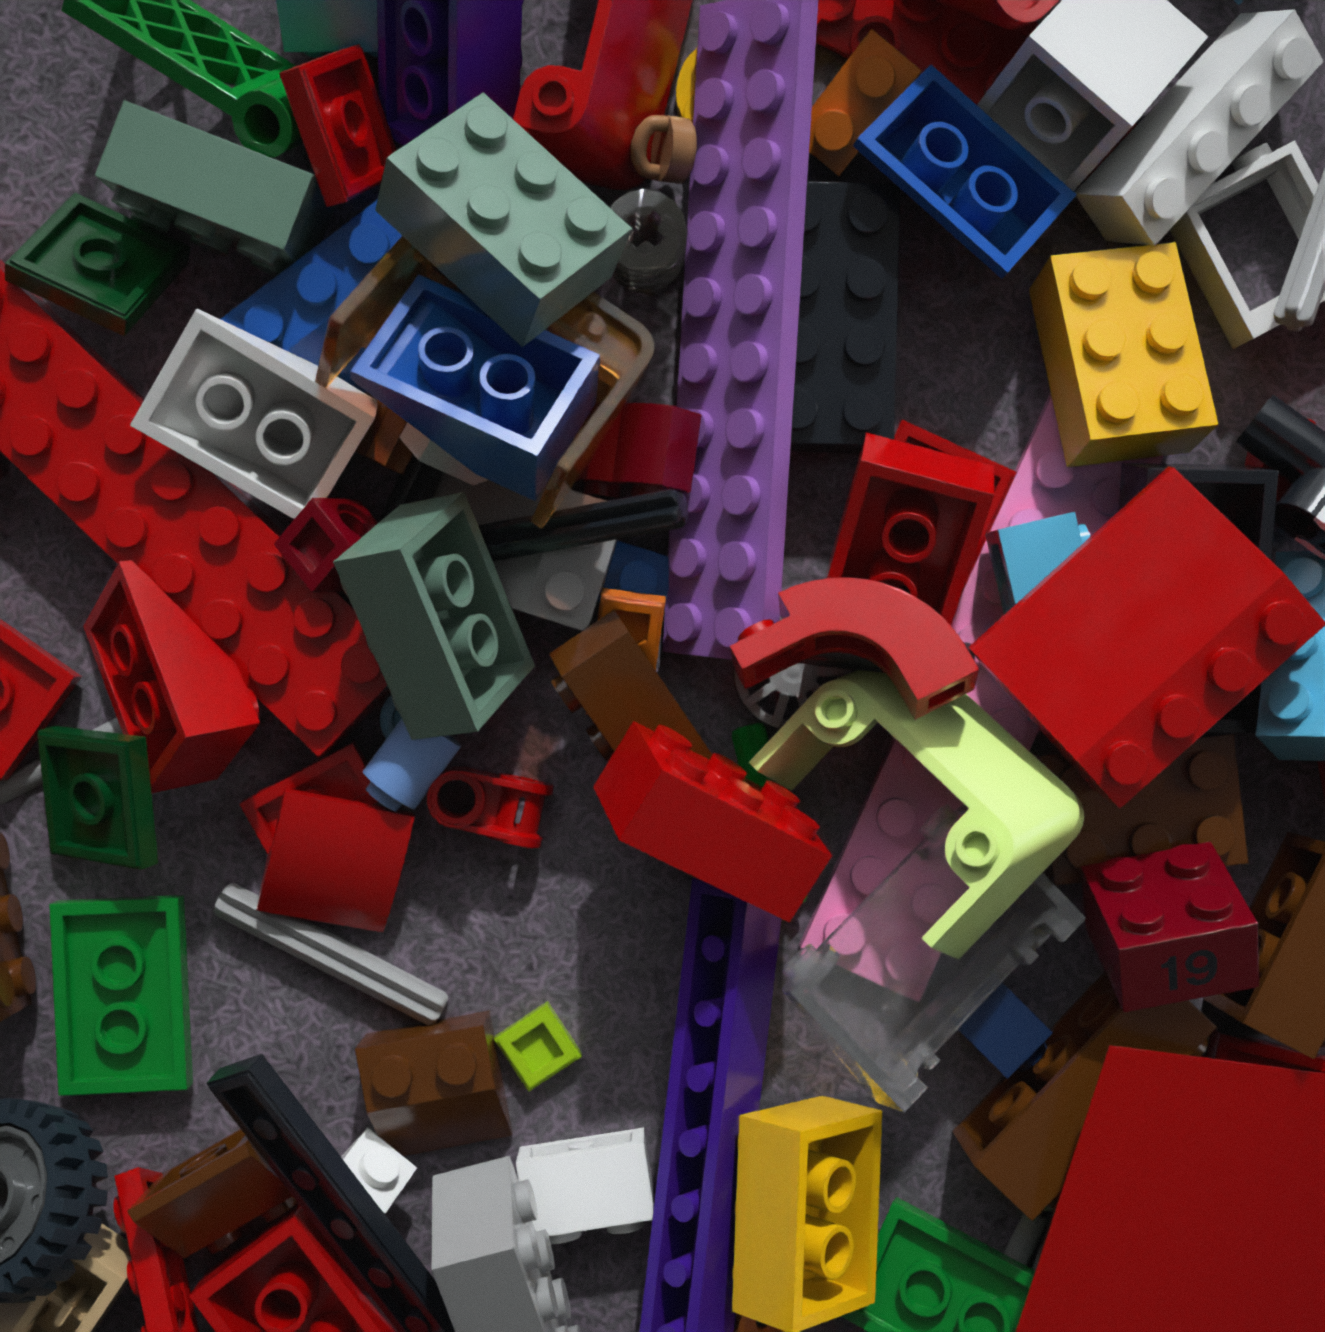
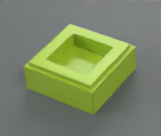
(538, 1046)

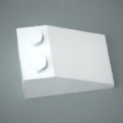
(254, 414)

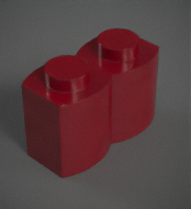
(644, 452)

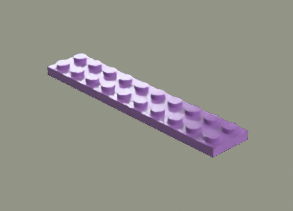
(741, 316)

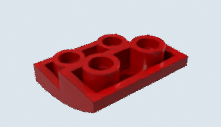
(335, 860)

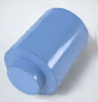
(407, 767)

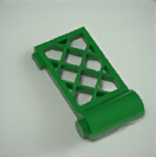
(201, 55)

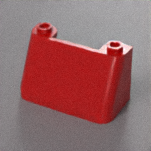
(624, 78)

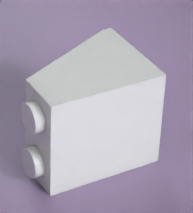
(1089, 79)

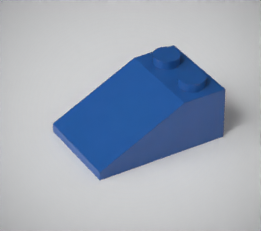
(478, 391)

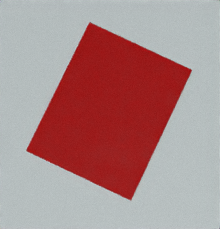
(1189, 1203)

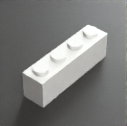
(1199, 127)

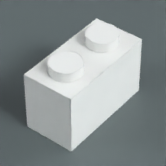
(589, 1184)

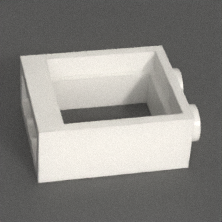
(1294, 190)

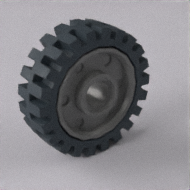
(45, 1196)

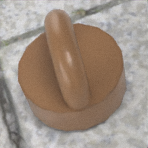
(671, 151)

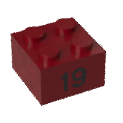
(1170, 926)

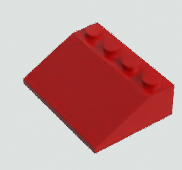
(1146, 636)

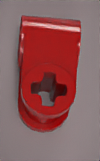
(494, 805)

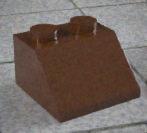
(434, 1084)
(211, 1197)

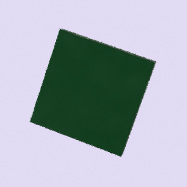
(97, 263)
(98, 796)

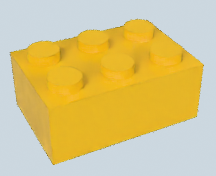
(1122, 354)
(806, 1212)

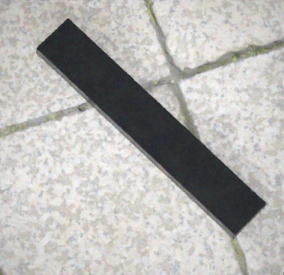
(330, 1194)

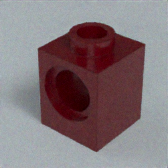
(320, 536)

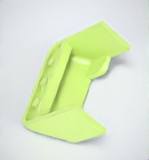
(1016, 805)

